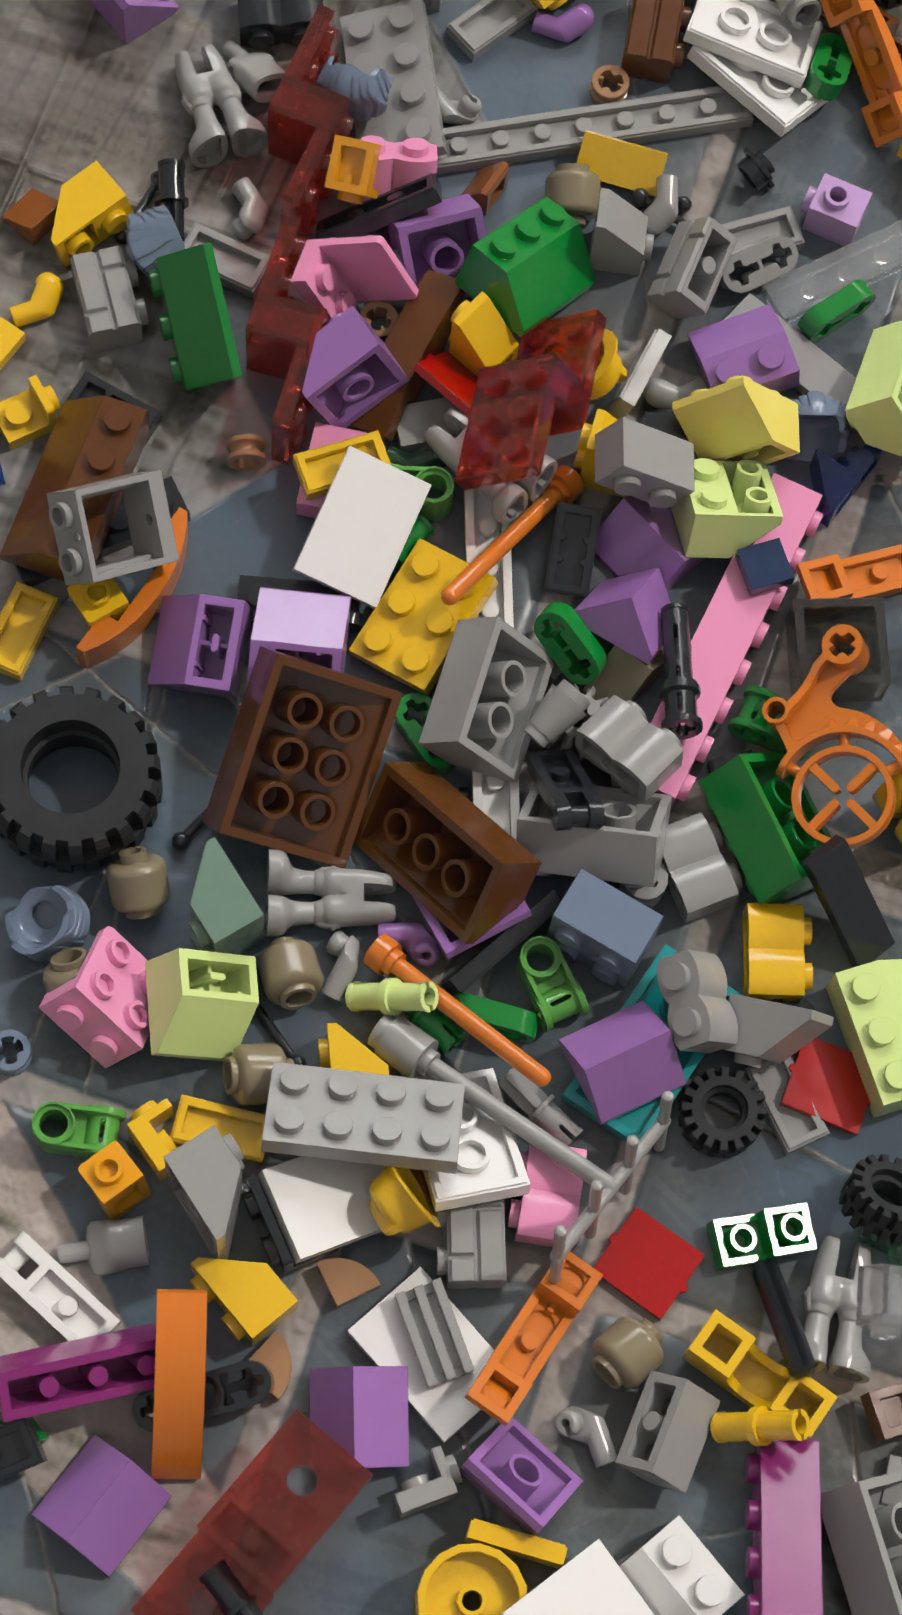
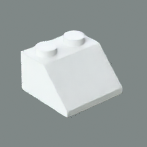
(680, 1574)

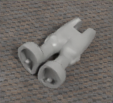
(219, 89)
(506, 499)
(340, 891)
(837, 1295)

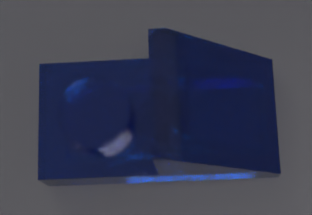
(841, 481)

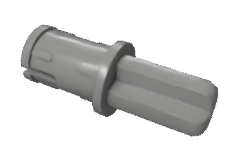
(539, 1106)

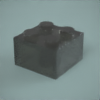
(812, 618)

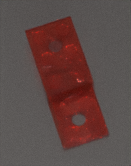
(306, 120)
(282, 339)
(530, 399)
(261, 1523)

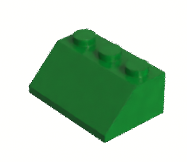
(530, 266)
(195, 318)
(761, 824)

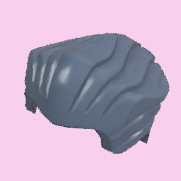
(366, 91)
(151, 236)
(821, 426)
(48, 922)

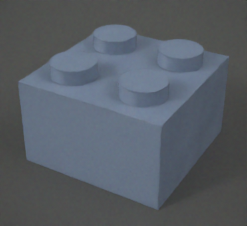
(603, 929)

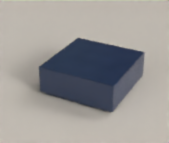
(764, 566)

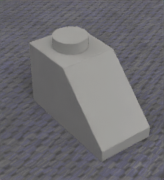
(619, 236)
(772, 1030)

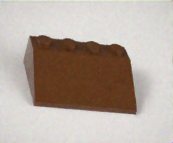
(302, 758)

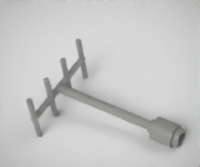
(416, 1054)

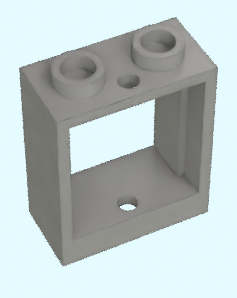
(151, 541)

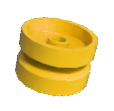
(469, 1569)

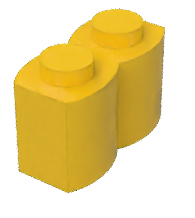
(775, 952)

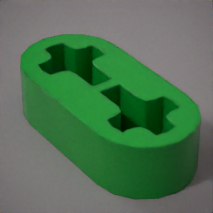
(824, 65)
(836, 310)
(570, 643)
(412, 730)
(508, 1020)

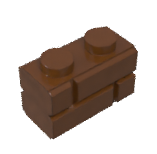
(652, 39)

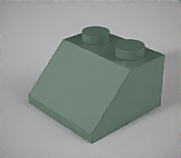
(222, 907)

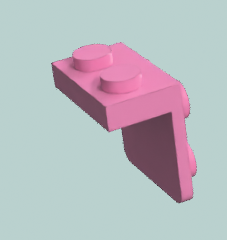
(106, 1001)

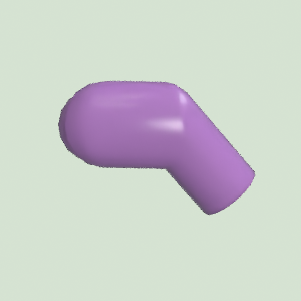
(566, 26)
(414, 939)

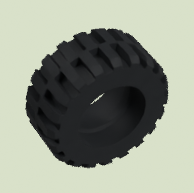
(82, 722)

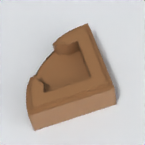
(346, 1279)
(277, 1357)

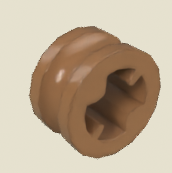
(616, 77)
(383, 310)
(246, 452)

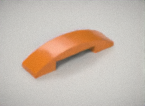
(875, 62)
(859, 576)
(112, 636)
(532, 1339)
(179, 1384)

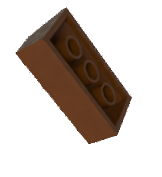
(88, 444)
(444, 849)

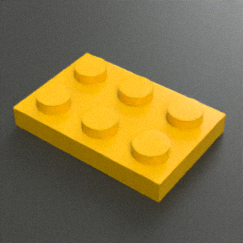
(412, 625)

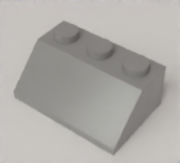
(486, 698)
(621, 851)
(208, 1185)
(866, 1544)

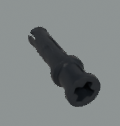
(679, 686)

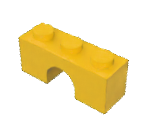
(736, 1363)

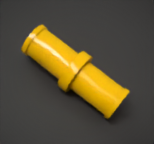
(760, 1426)

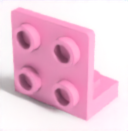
(349, 271)

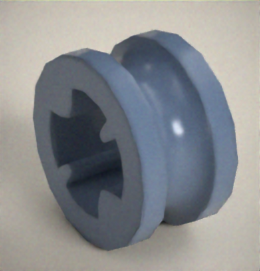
(23, 1057)

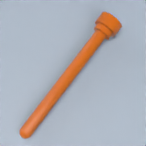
(563, 488)
(387, 958)

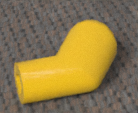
(42, 303)

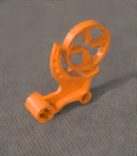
(814, 719)

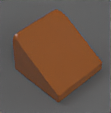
(488, 185)
(32, 215)

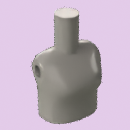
(254, 72)
(110, 1246)

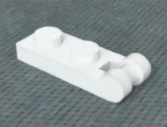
(55, 1292)

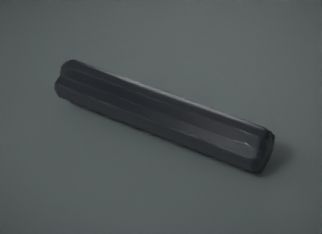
(783, 1318)

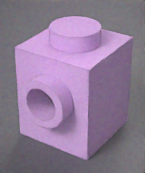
(835, 209)

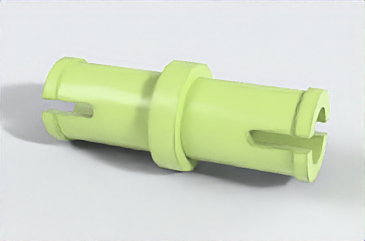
(391, 996)

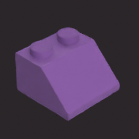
(438, 237)
(746, 346)
(350, 370)

